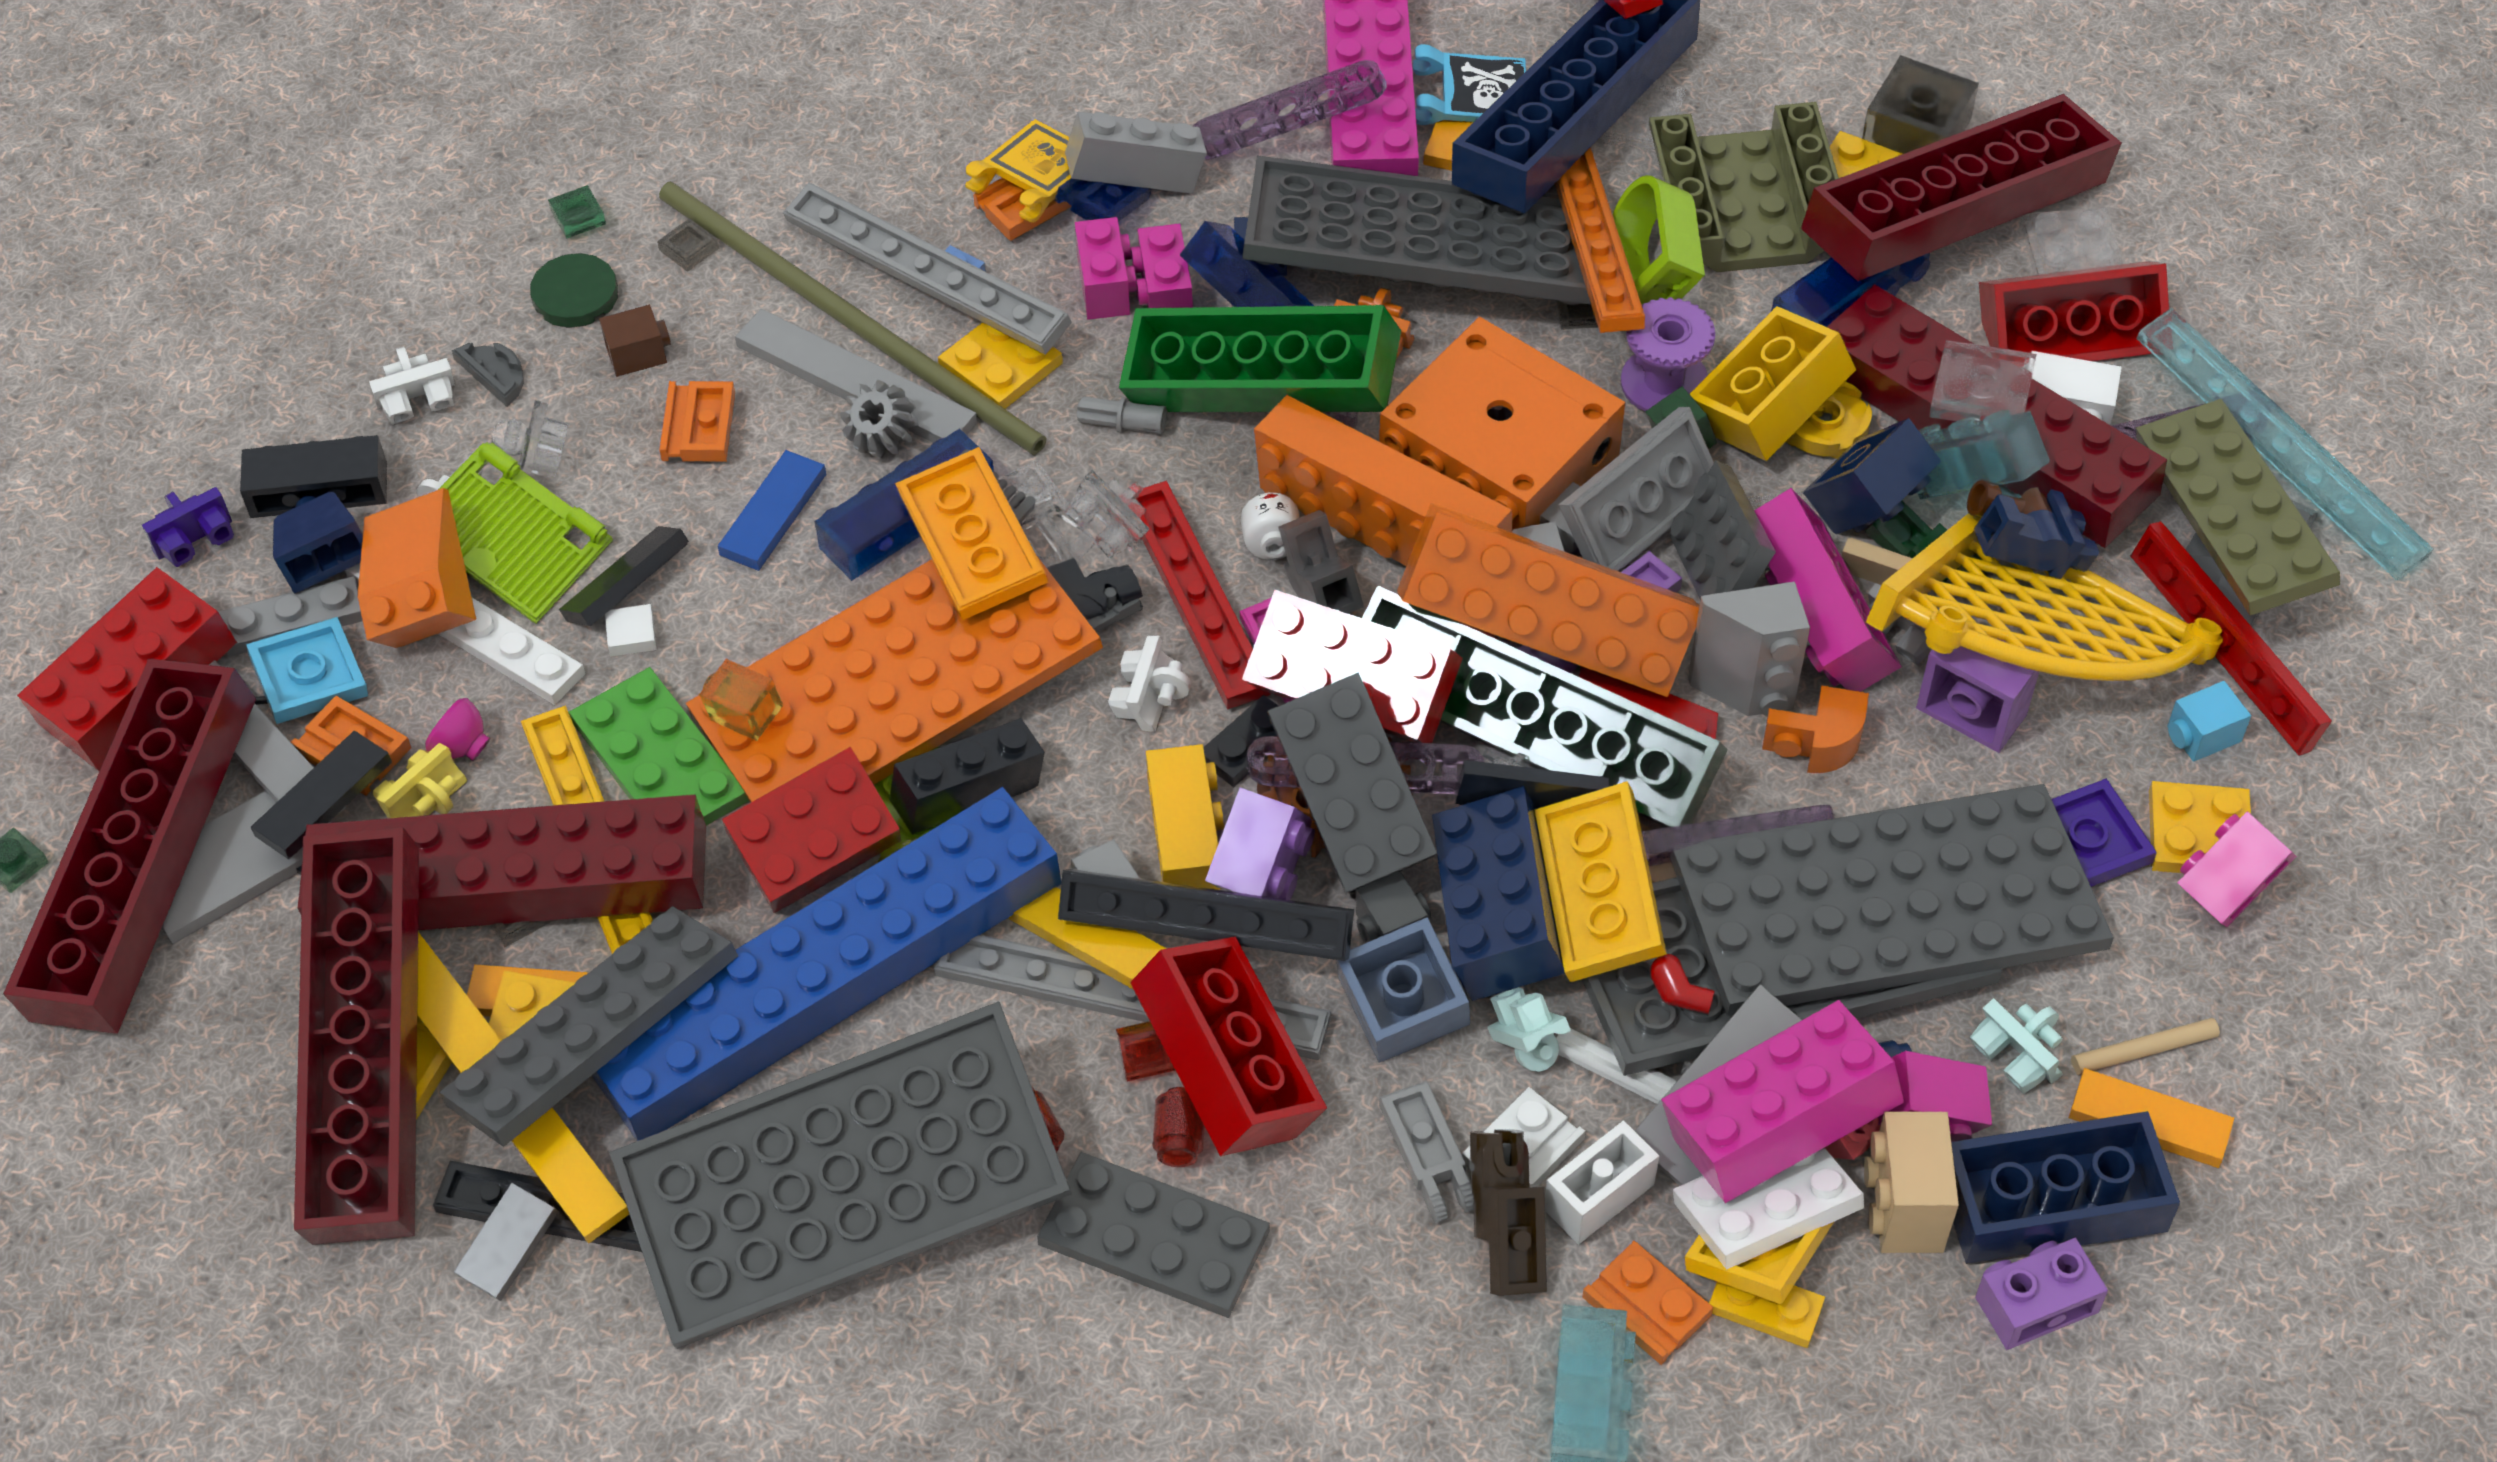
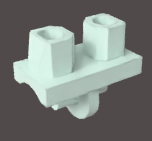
(1527, 1028)
(2035, 1060)

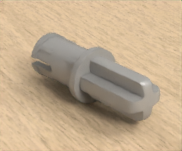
(1122, 414)

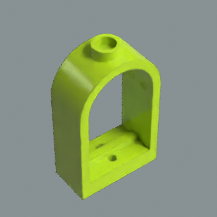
(1681, 259)

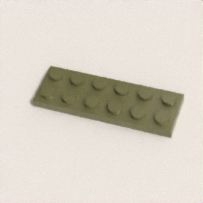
(2239, 508)

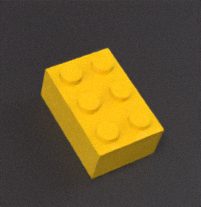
(1773, 382)

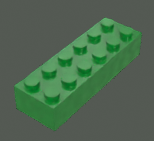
(1259, 355)

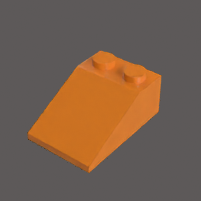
(413, 572)

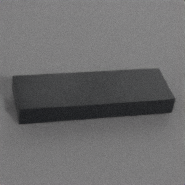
(624, 576)
(1544, 787)
(321, 793)

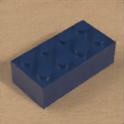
(1496, 894)
(2060, 1184)

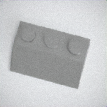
(1750, 648)

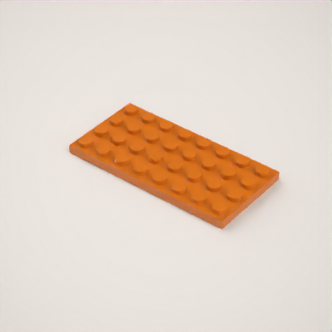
(900, 677)

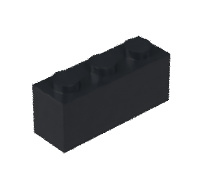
(283, 474)
(956, 776)

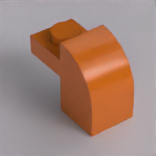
(1828, 737)

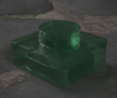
(577, 211)
(18, 860)

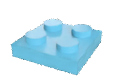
(306, 669)

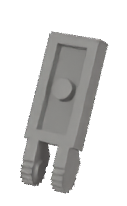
(1427, 1146)

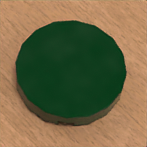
(574, 290)

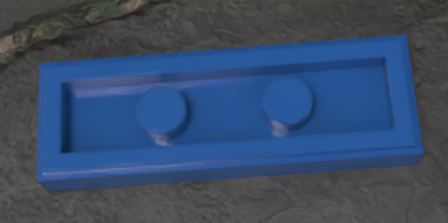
(772, 510)

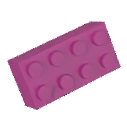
(1834, 605)
(1783, 1100)

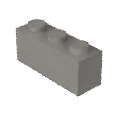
(1135, 152)

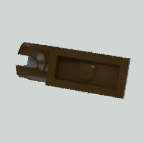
(1508, 1212)

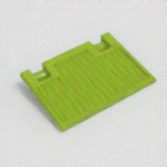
(517, 533)

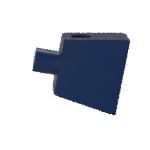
(315, 541)

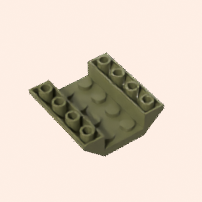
(1749, 185)

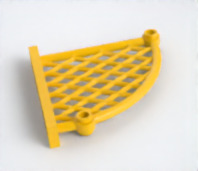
(1953, 626)

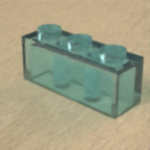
(1996, 449)
(1591, 1386)

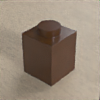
(634, 340)

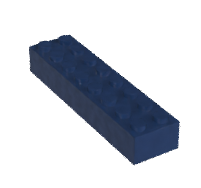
(1569, 100)

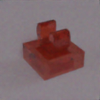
(1142, 1052)

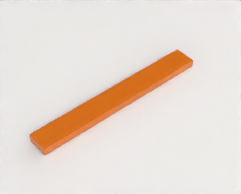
(1599, 248)

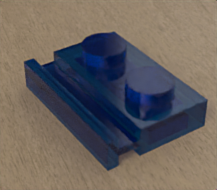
(1101, 200)

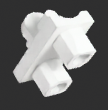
(412, 379)
(1154, 684)

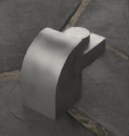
(1315, 567)

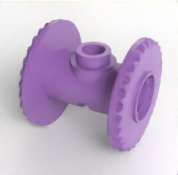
(1667, 351)

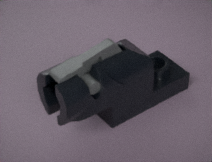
(1102, 595)

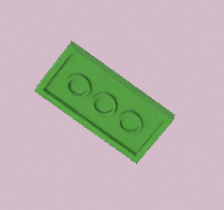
(656, 746)

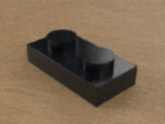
(1232, 744)

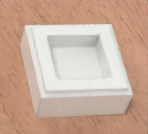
(630, 630)

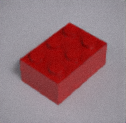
(812, 829)

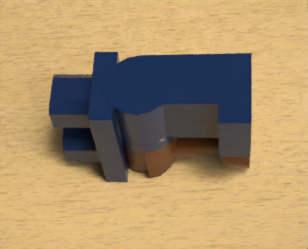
(2031, 529)

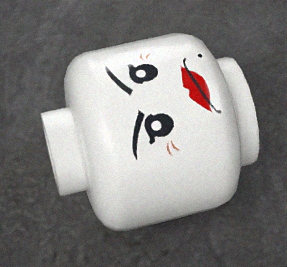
(1261, 522)

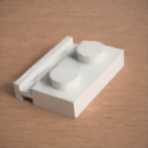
(1545, 1131)

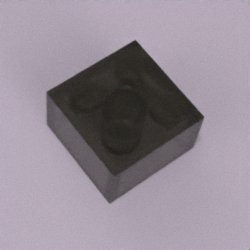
(1919, 106)

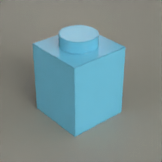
(2208, 721)

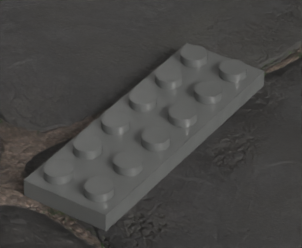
(587, 1025)

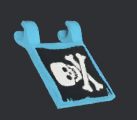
(1469, 83)

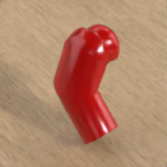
(1675, 988)

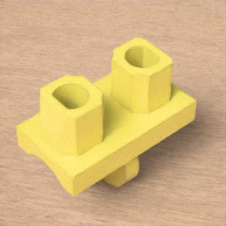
(424, 787)

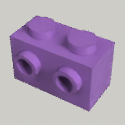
(2040, 1292)

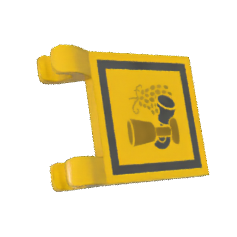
(1030, 160)

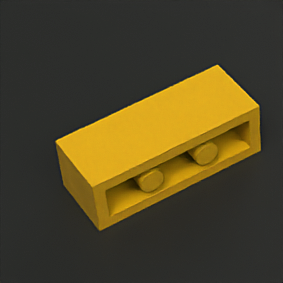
(1184, 813)

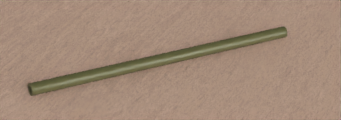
(853, 318)

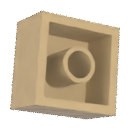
(1912, 1182)

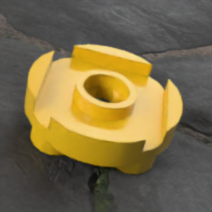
(1832, 438)

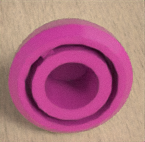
(460, 731)

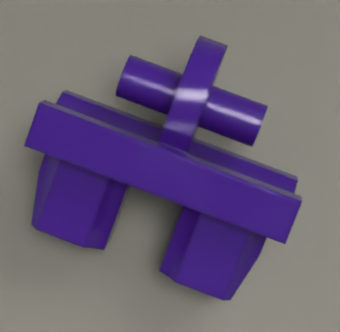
(186, 522)

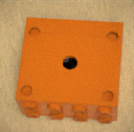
(1505, 421)

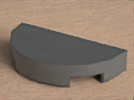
(494, 368)

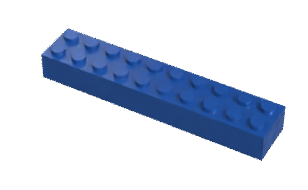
(832, 961)

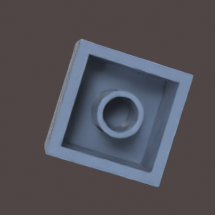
(1403, 990)

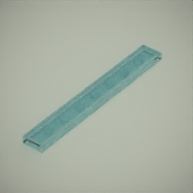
(2287, 445)

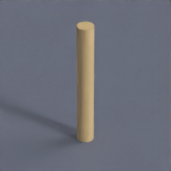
(2145, 1045)

